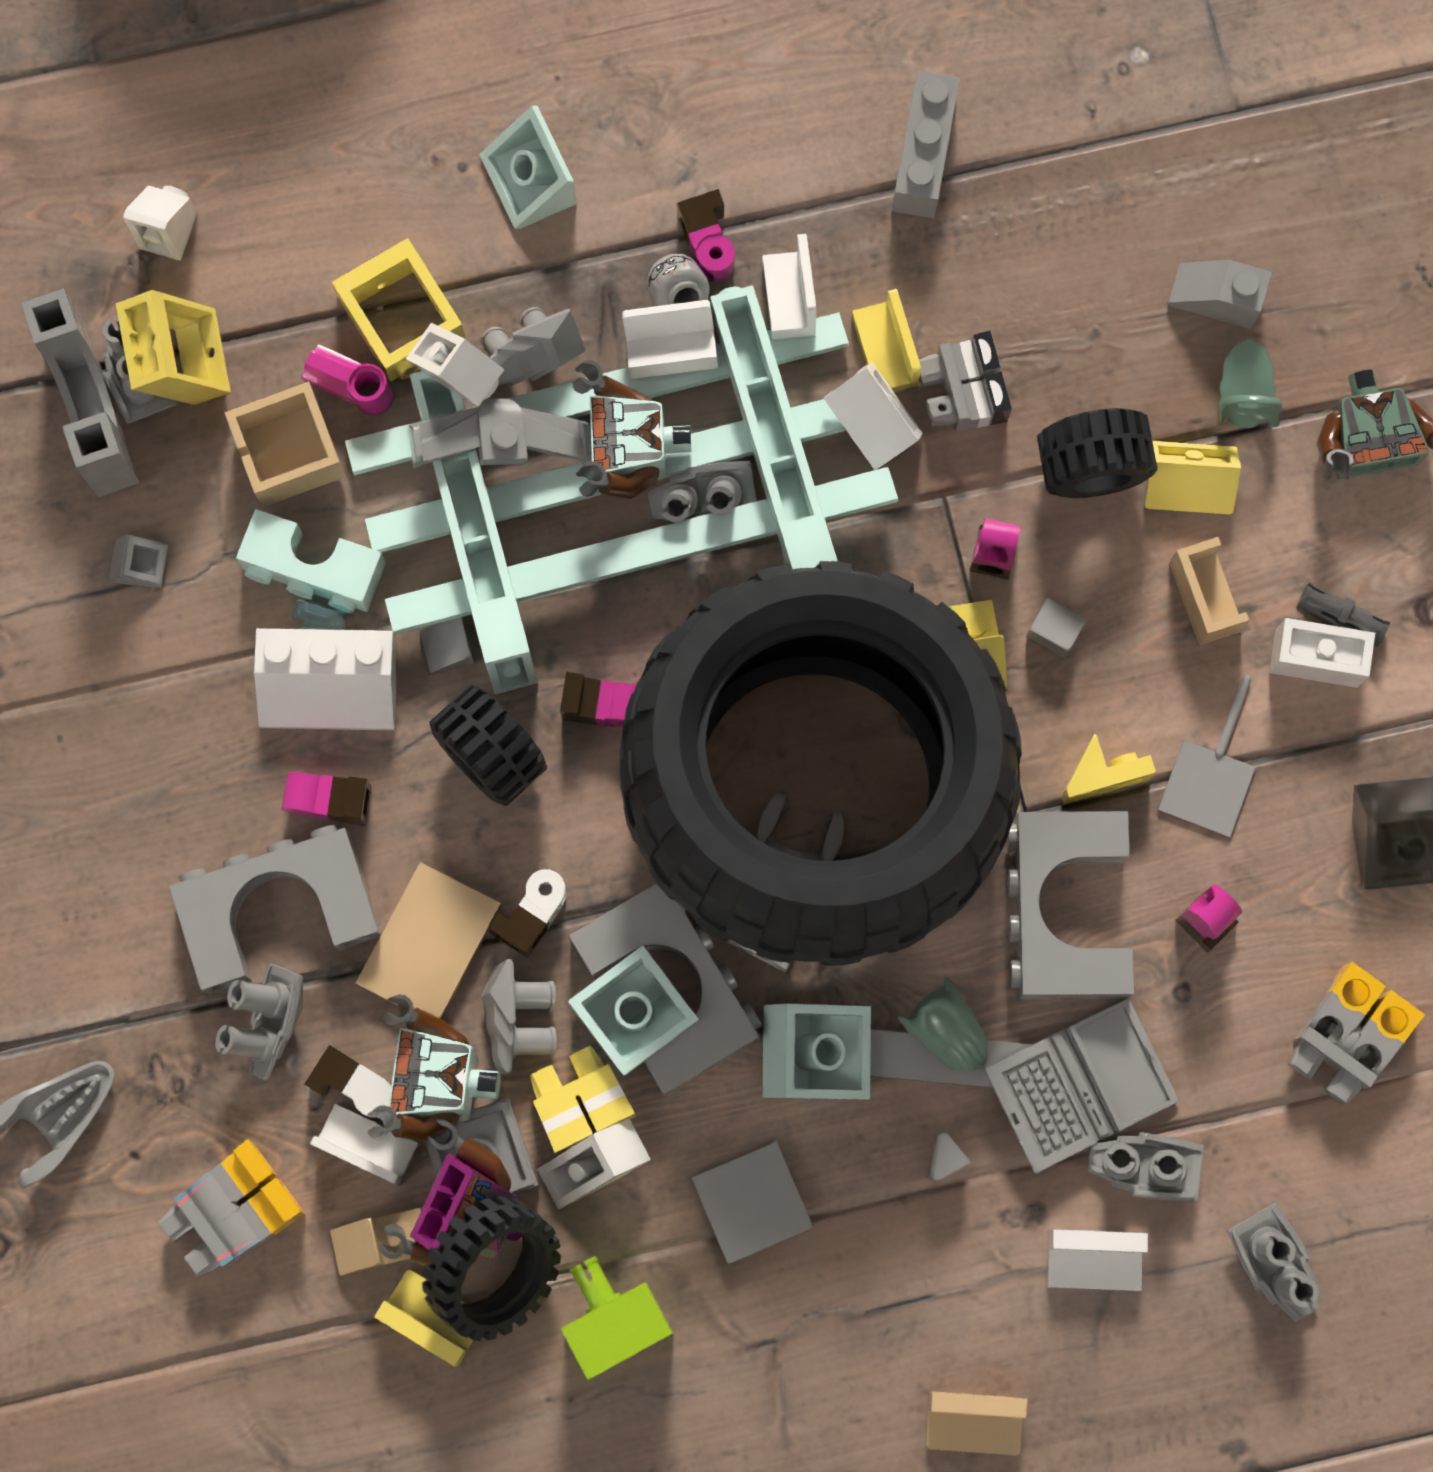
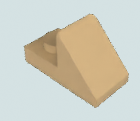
(358, 1242)

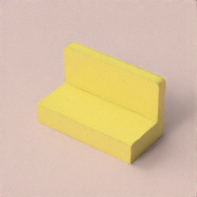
(888, 342)
(1194, 478)
(414, 1318)

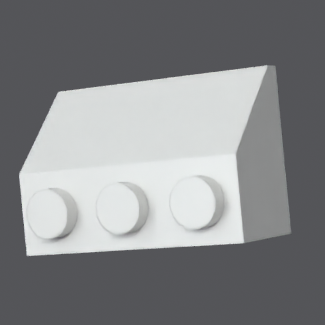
(326, 679)

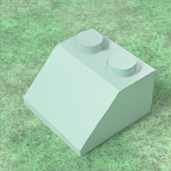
(633, 1010)
(816, 1051)

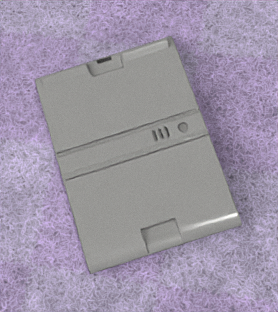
(1081, 1085)

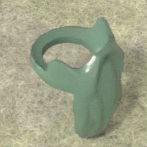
(1248, 387)
(949, 1029)

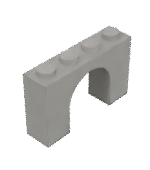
(94, 429)
(211, 901)
(662, 925)
(1044, 963)

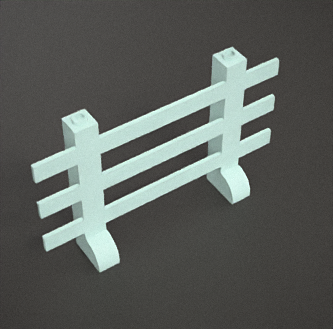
(470, 509)

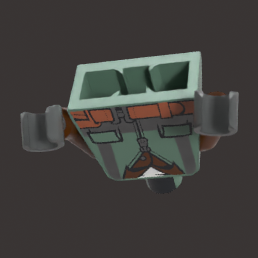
(1373, 431)

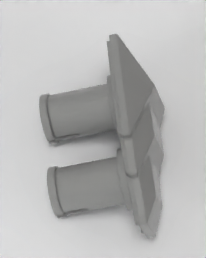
(535, 348)
(132, 403)
(704, 491)
(500, 1000)
(275, 1013)
(1150, 1166)
(1276, 1261)

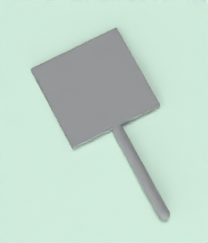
(1206, 784)

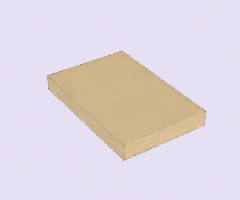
(429, 941)

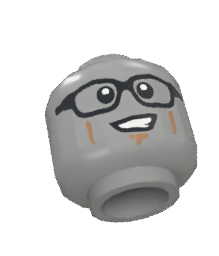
(676, 281)

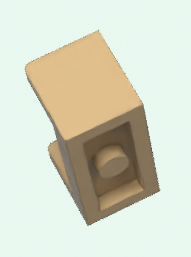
(1206, 592)

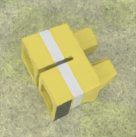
(559, 1104)

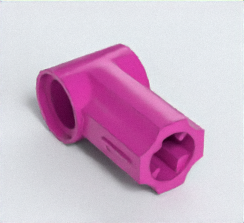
(346, 380)

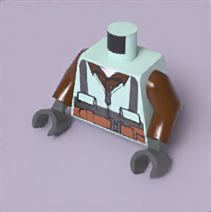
(625, 437)
(431, 1077)

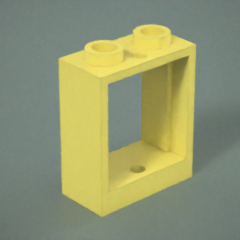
(378, 275)
(150, 353)

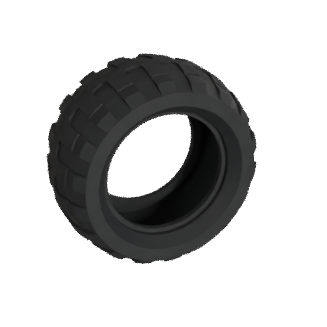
(846, 629)

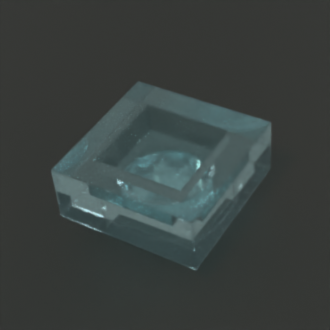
(319, 616)

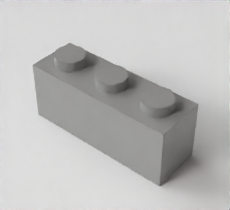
(925, 144)

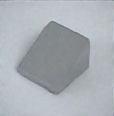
(138, 561)
(1056, 628)
(446, 646)

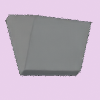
(945, 1158)

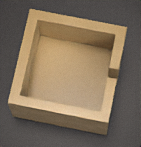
(286, 442)

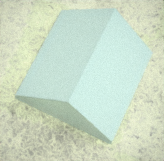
(529, 171)

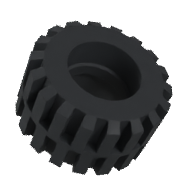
(1097, 453)
(488, 745)

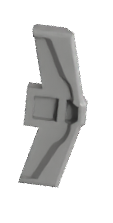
(501, 434)

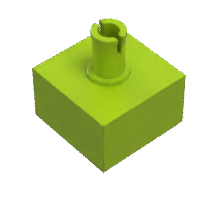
(614, 1323)

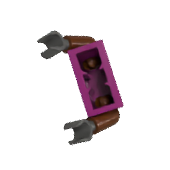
(461, 1182)

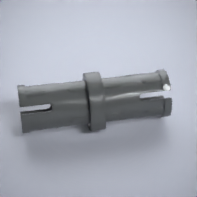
(1341, 612)

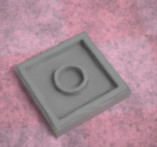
(498, 1131)
(752, 1202)

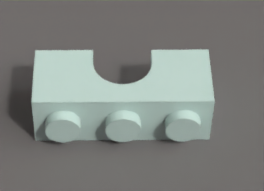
(345, 578)

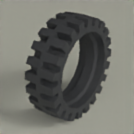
(464, 1245)

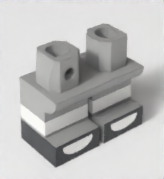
(971, 383)

